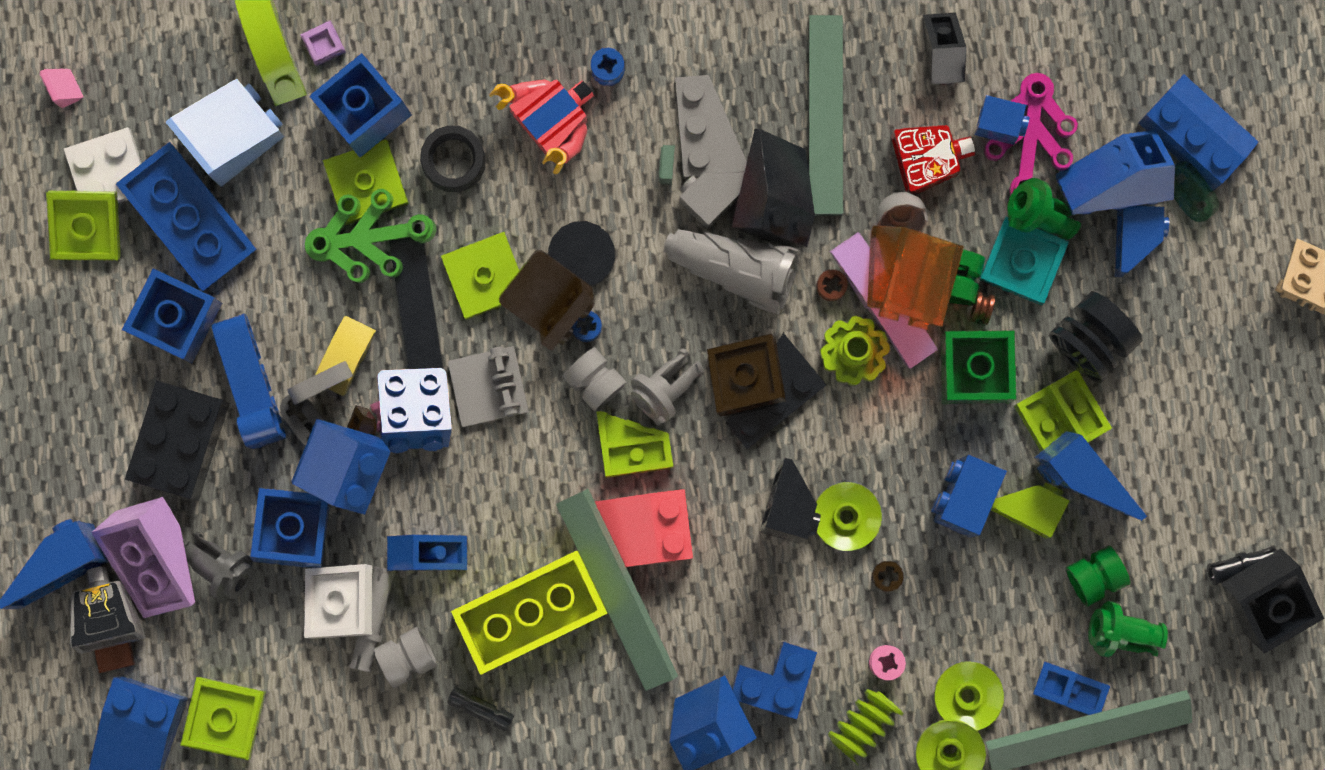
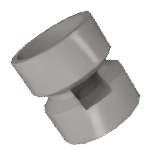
(594, 379)
(407, 656)

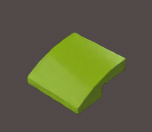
(1062, 408)

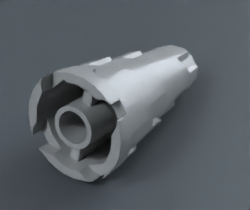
(741, 265)

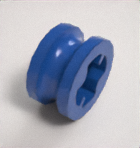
(591, 335)

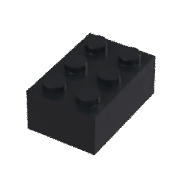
(177, 440)

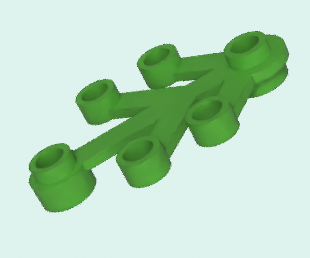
(363, 236)

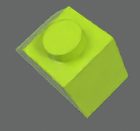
(1033, 508)

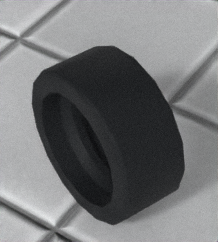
(452, 133)

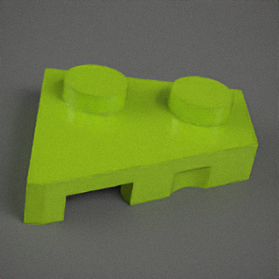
(632, 447)

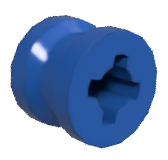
(608, 74)

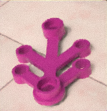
(1036, 130)

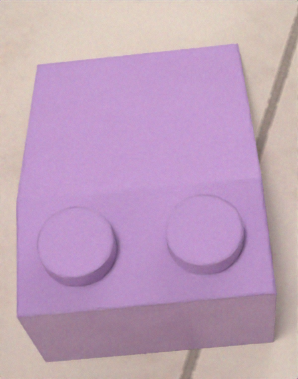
(148, 556)

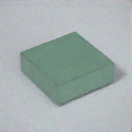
(666, 164)

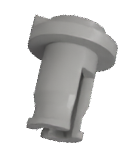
(656, 395)

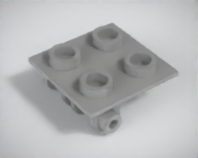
(488, 386)

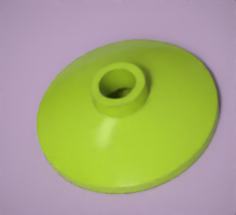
(865, 513)
(986, 689)
(969, 744)

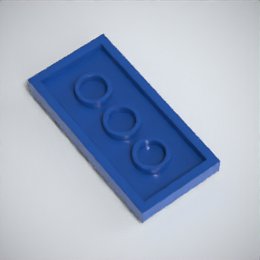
(186, 216)

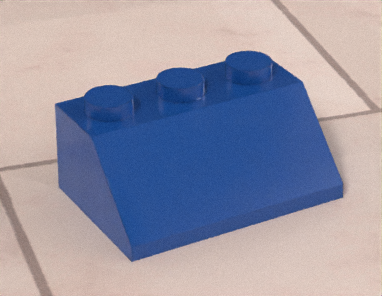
(1199, 132)

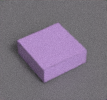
(323, 43)

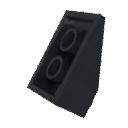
(776, 192)

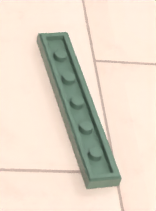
(826, 113)
(617, 590)
(1089, 731)

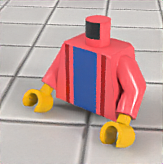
(549, 116)

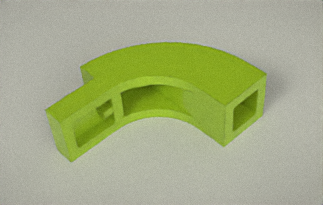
(270, 50)

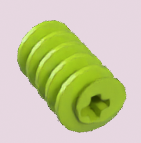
(864, 724)

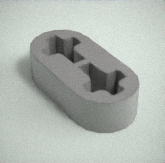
(320, 382)

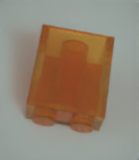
(911, 275)

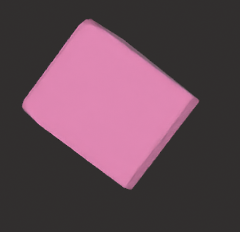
(61, 86)

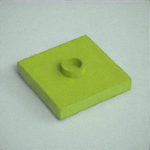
(363, 176)
(83, 225)
(481, 273)
(223, 718)

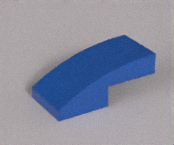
(1071, 689)

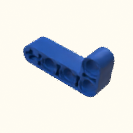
(249, 382)

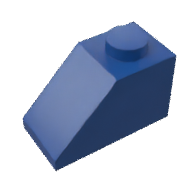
(1137, 234)
(426, 552)

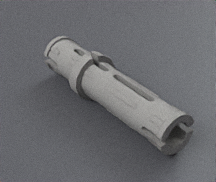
(365, 645)

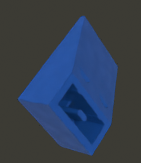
(1120, 175)

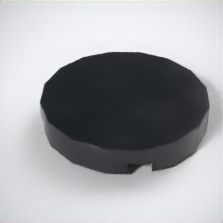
(584, 251)

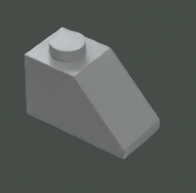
(711, 195)

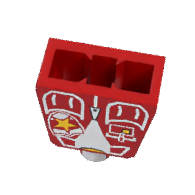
(928, 156)

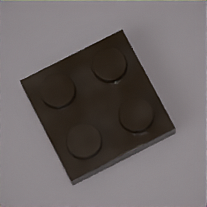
(746, 375)

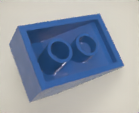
(1077, 467)
(55, 563)
(136, 726)

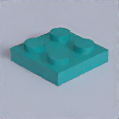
(1024, 262)

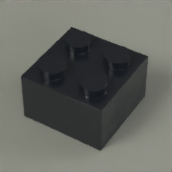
(1272, 600)

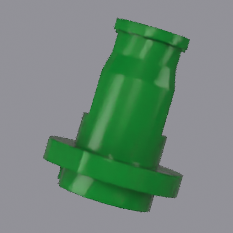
(1034, 207)
(1114, 631)

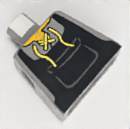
(103, 614)

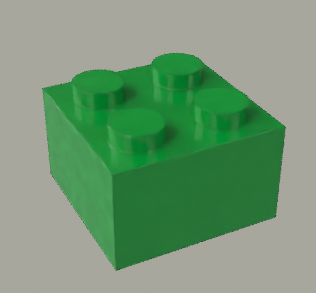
(978, 367)

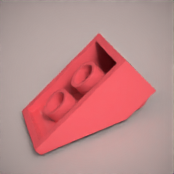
(649, 527)

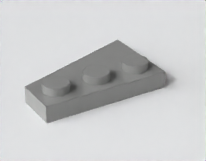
(704, 130)

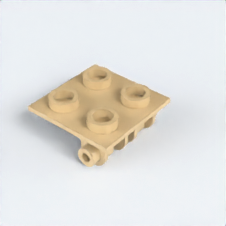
(1305, 277)

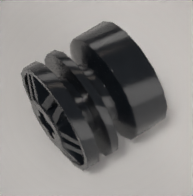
(1101, 331)

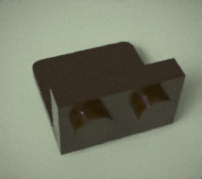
(548, 298)

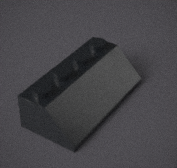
(790, 506)

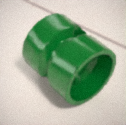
(965, 288)
(1096, 576)

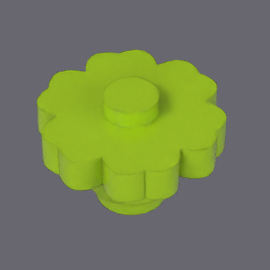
(854, 350)

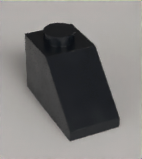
(944, 48)

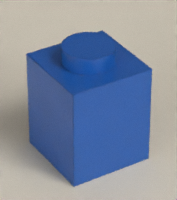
(1001, 120)

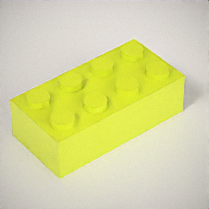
(529, 612)

